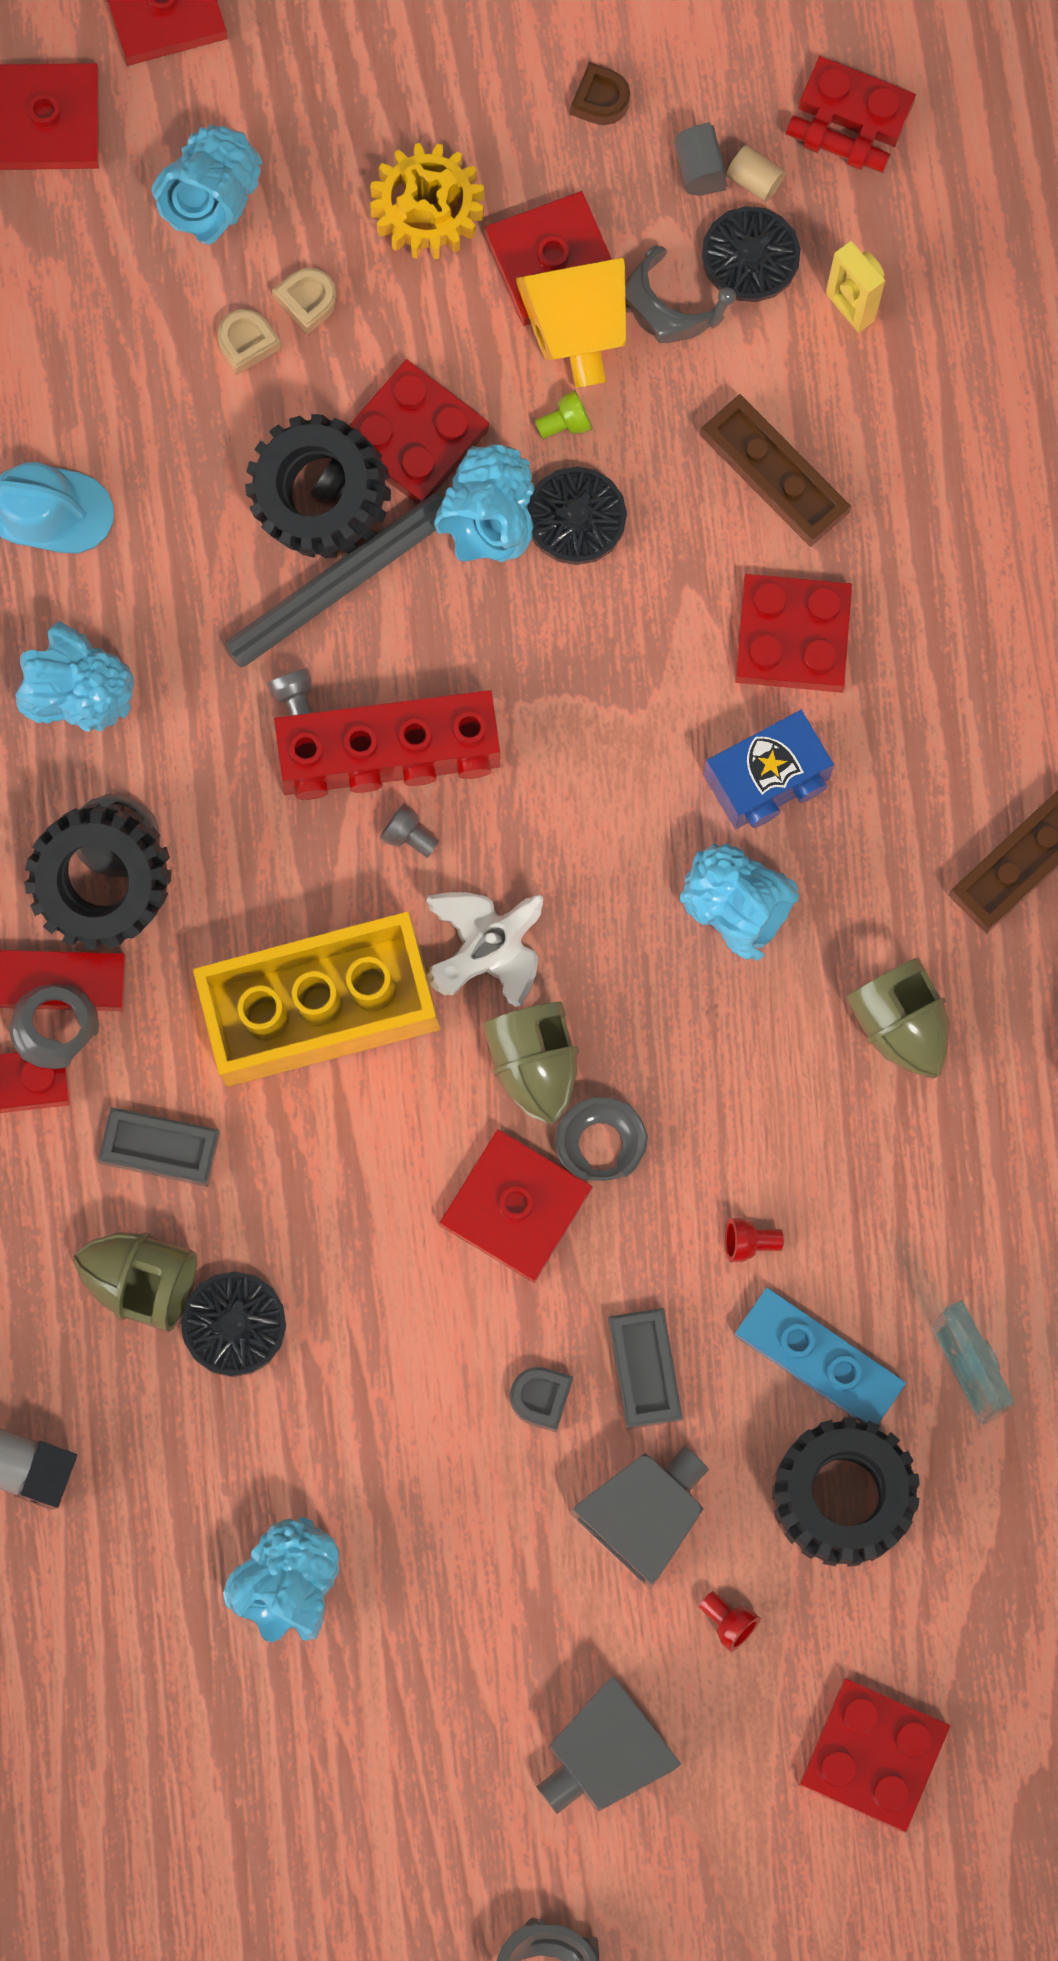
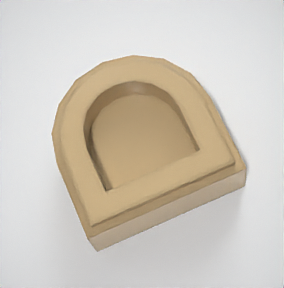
(307, 297)
(246, 339)

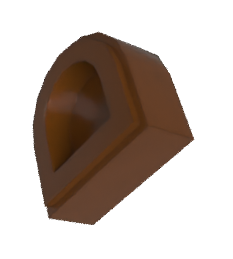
(601, 96)

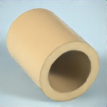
(756, 173)

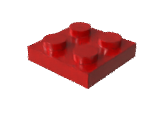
(419, 431)
(793, 633)
(874, 1755)

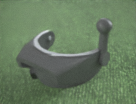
(659, 319)
(550, 1941)

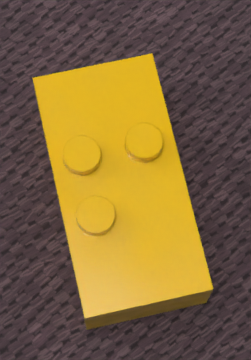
(316, 999)

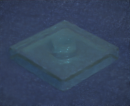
(972, 1363)

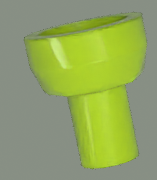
(569, 416)

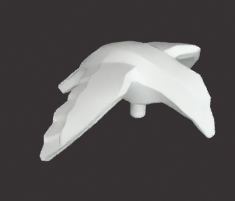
(488, 945)

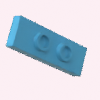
(819, 1358)

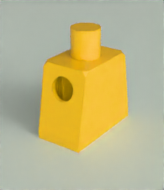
(578, 315)

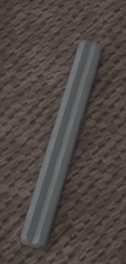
(334, 582)

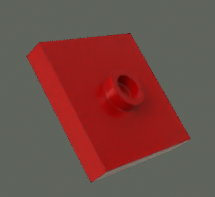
(165, 26)
(49, 116)
(545, 241)
(515, 1206)

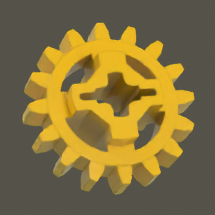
(418, 221)

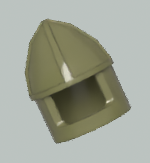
(904, 1018)
(534, 1058)
(138, 1277)

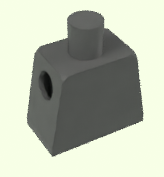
(645, 1512)
(606, 1753)

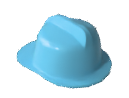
(53, 508)

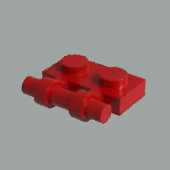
(854, 102)

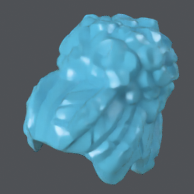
(208, 183)
(488, 505)
(74, 682)
(738, 898)
(285, 1580)

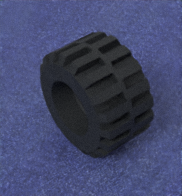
(287, 456)
(60, 902)
(885, 1463)

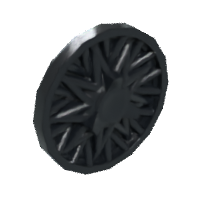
(751, 253)
(577, 515)
(233, 1324)

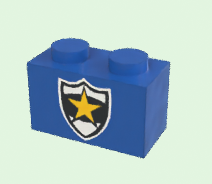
(769, 771)

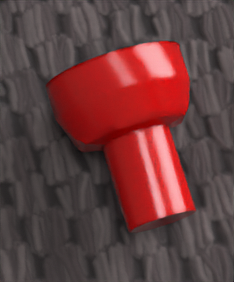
(744, 1239)
(733, 1624)

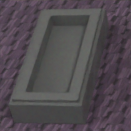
(159, 1146)
(645, 1368)

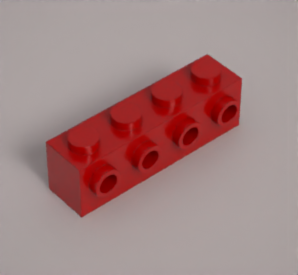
(388, 744)

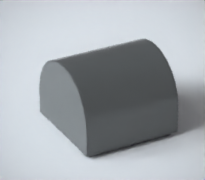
(700, 160)

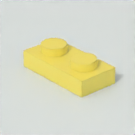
(856, 285)

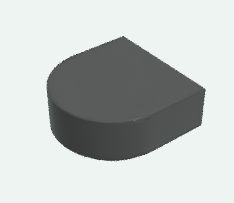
(540, 1397)

